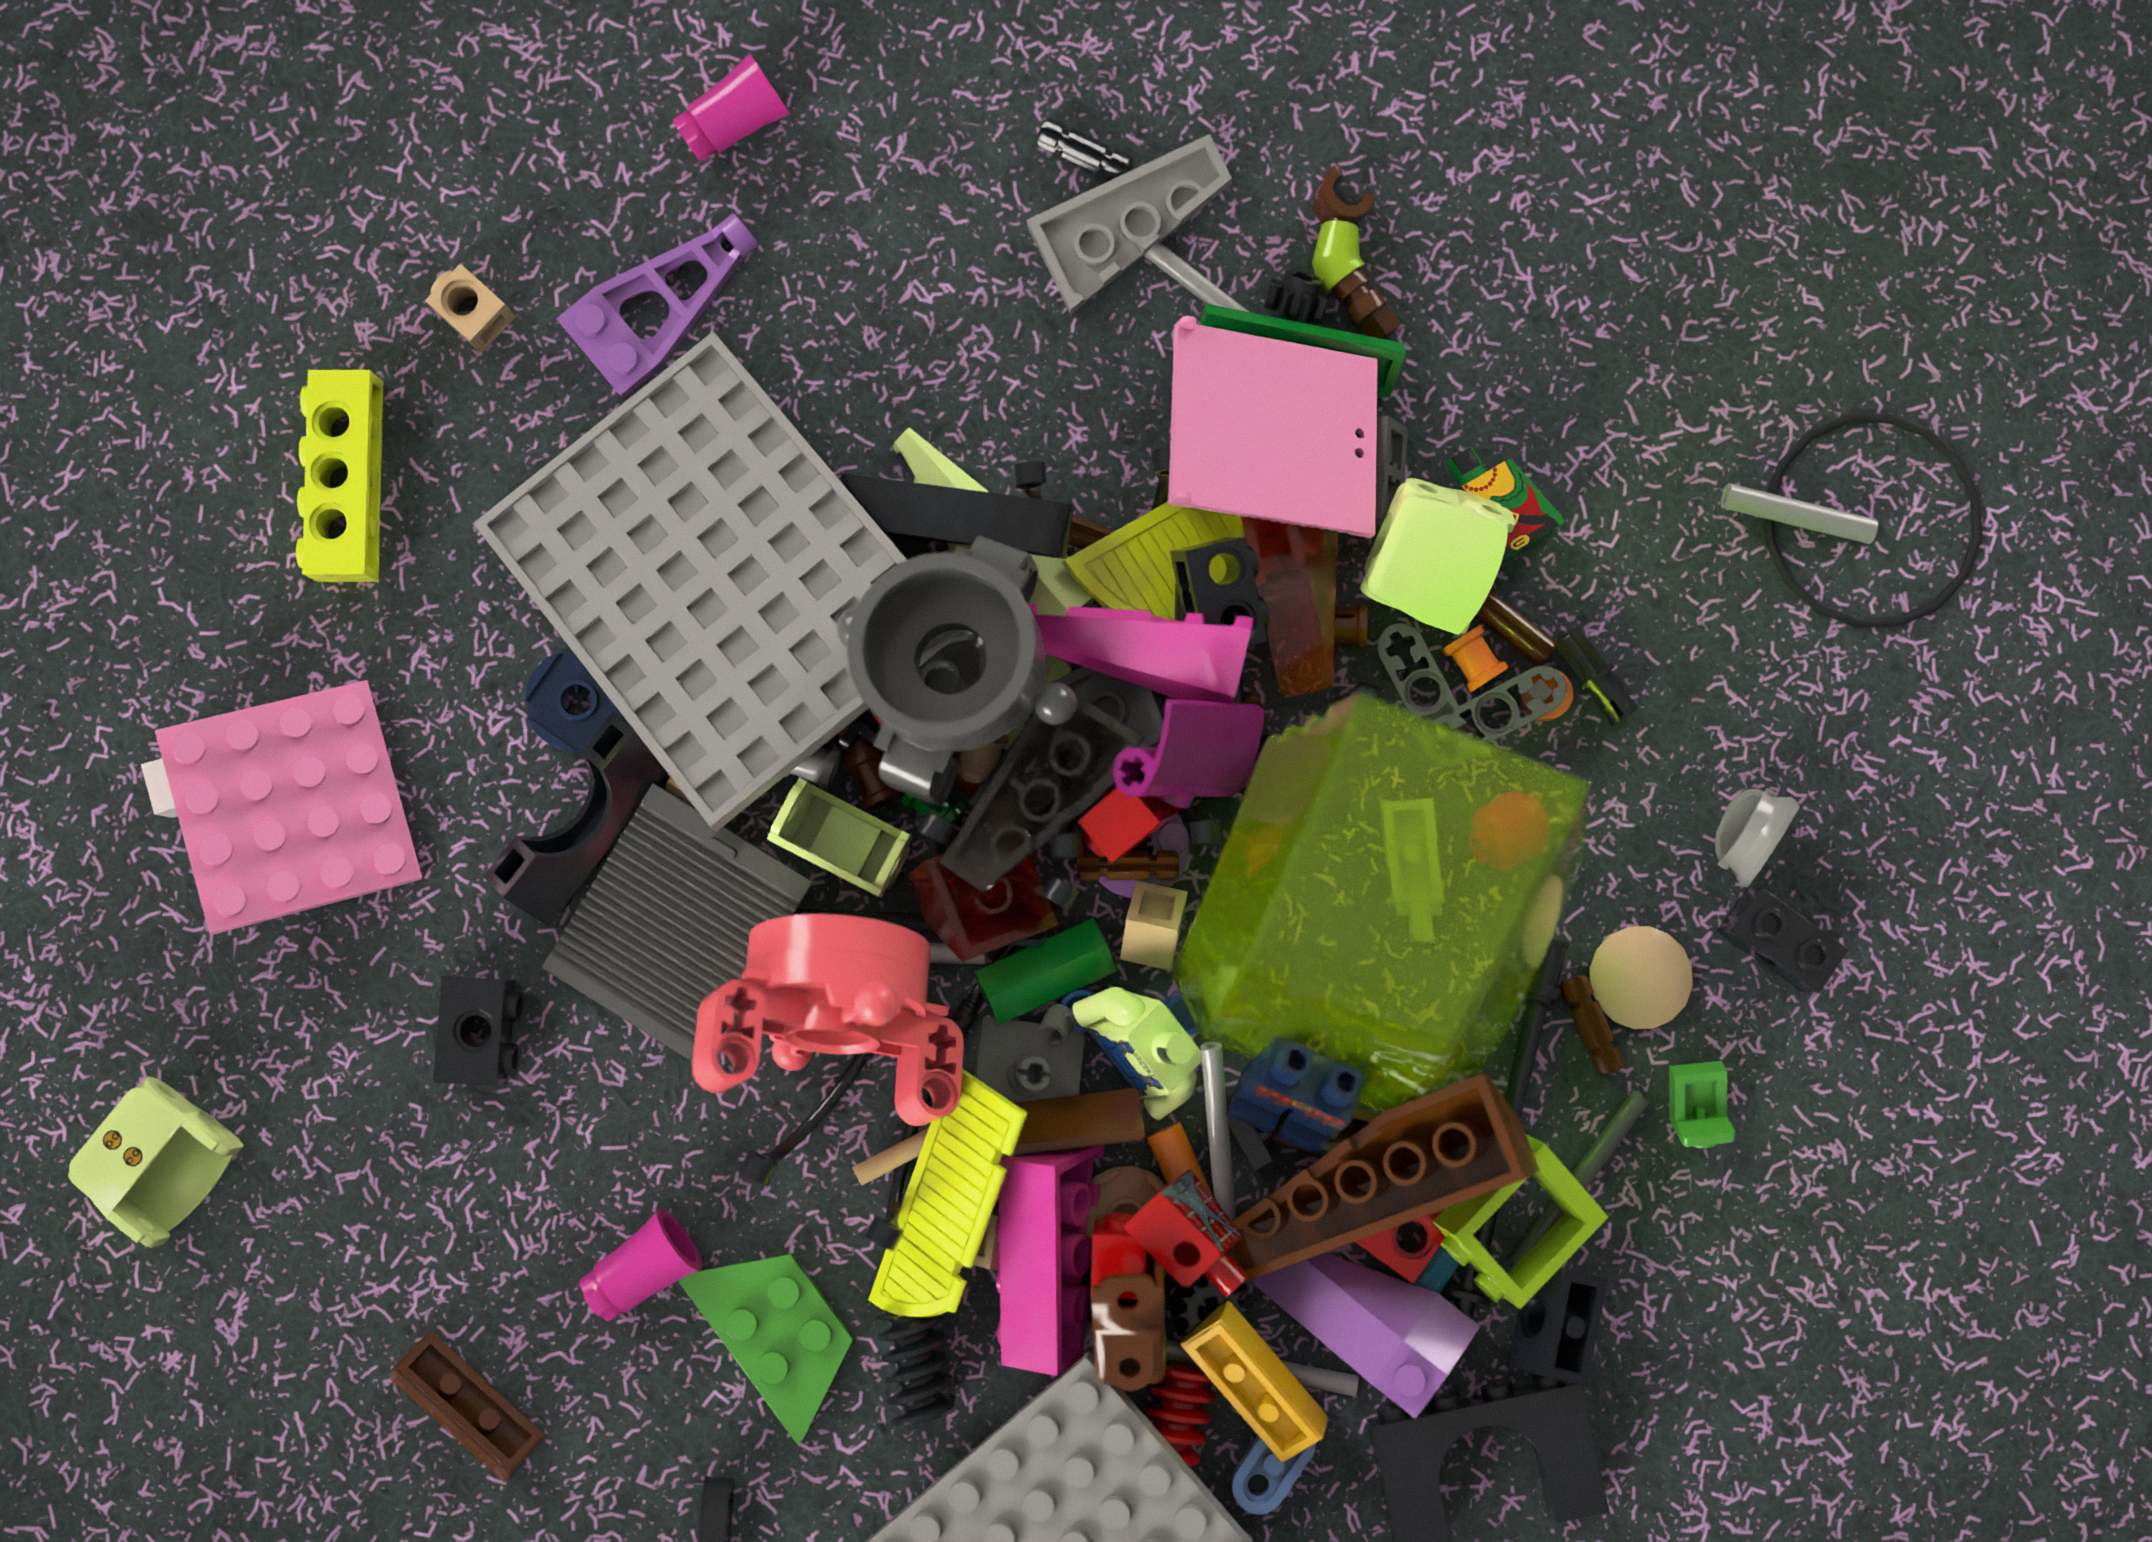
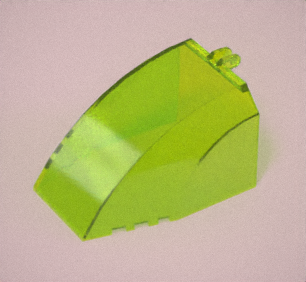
(1382, 898)

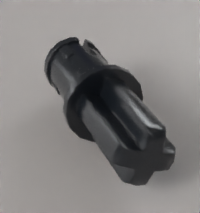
(1595, 675)

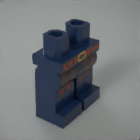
(1307, 1086)

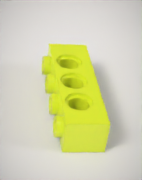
(323, 401)

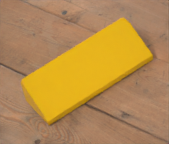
(1256, 1382)

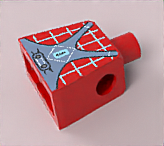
(1189, 1235)

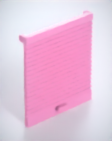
(1273, 430)

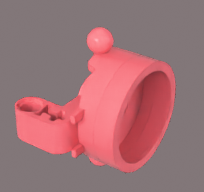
(834, 991)

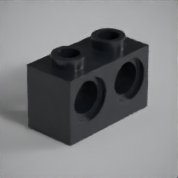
(1236, 590)

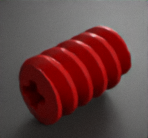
(1181, 1409)

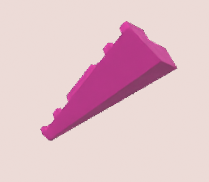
(1150, 651)

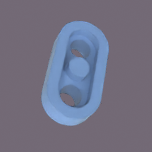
(1280, 1477)

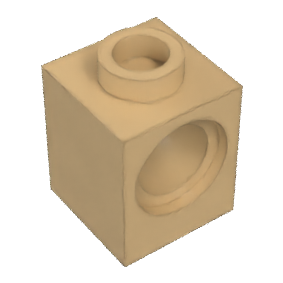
(480, 325)
(1153, 925)

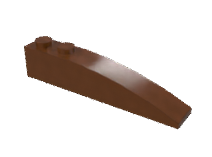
(1390, 1174)

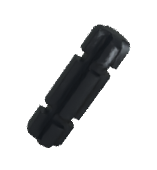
(1083, 149)

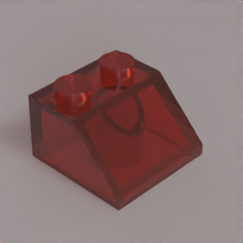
(977, 920)

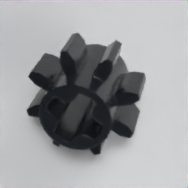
(1297, 297)

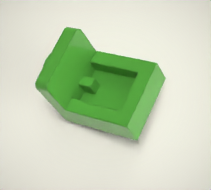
(1700, 1104)

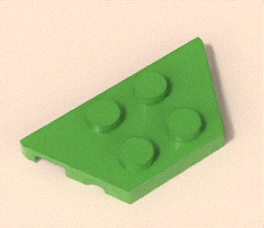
(776, 1332)

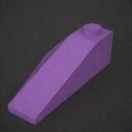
(1381, 1326)

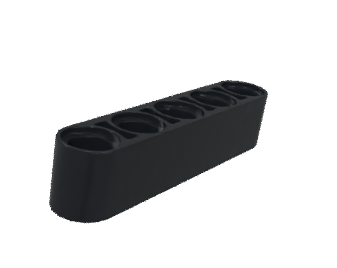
(964, 514)

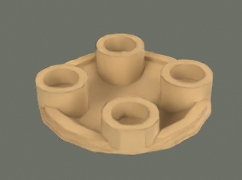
(1641, 977)

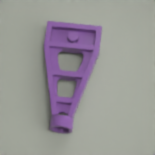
(610, 342)

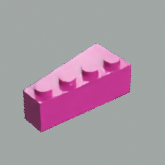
(1044, 1257)

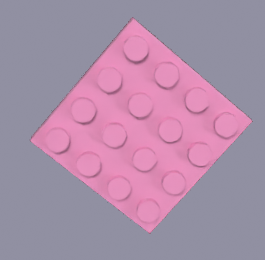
(288, 806)

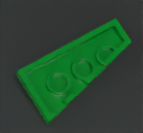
(1389, 353)

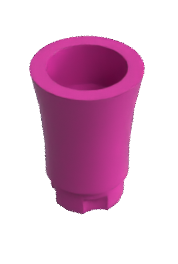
(730, 110)
(641, 1267)

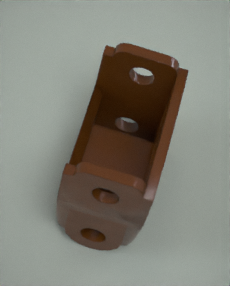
(1130, 1332)

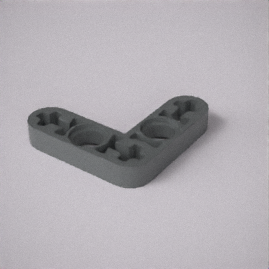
(1446, 708)

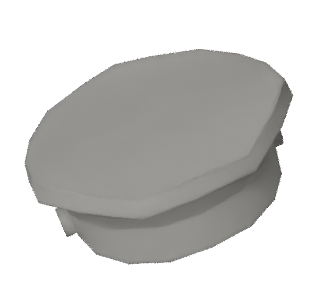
(1752, 831)

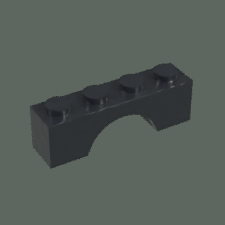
(548, 869)

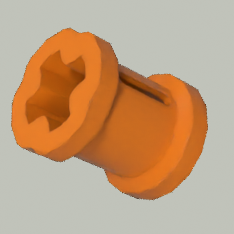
(1475, 658)

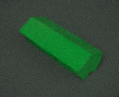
(1045, 972)

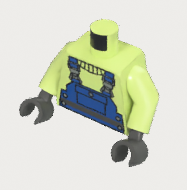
(1139, 1041)

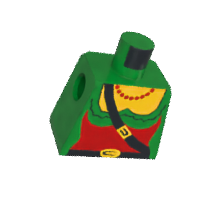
(1513, 490)

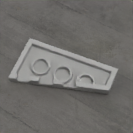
(1117, 223)

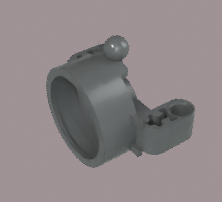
(894, 622)

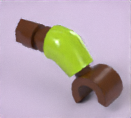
(1339, 262)

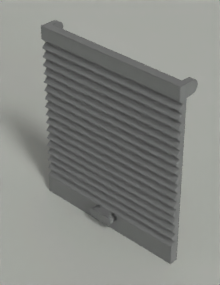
(671, 918)

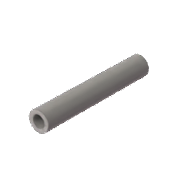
(1799, 513)

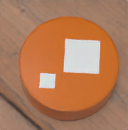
(1543, 689)

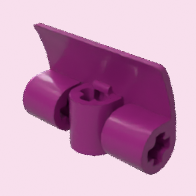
(1201, 753)

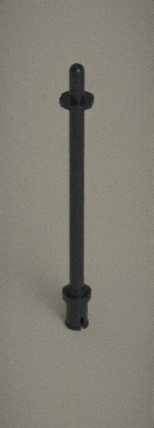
(1538, 998)

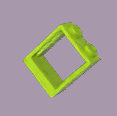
(1544, 1259)

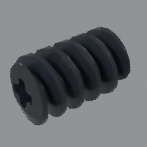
(917, 1368)

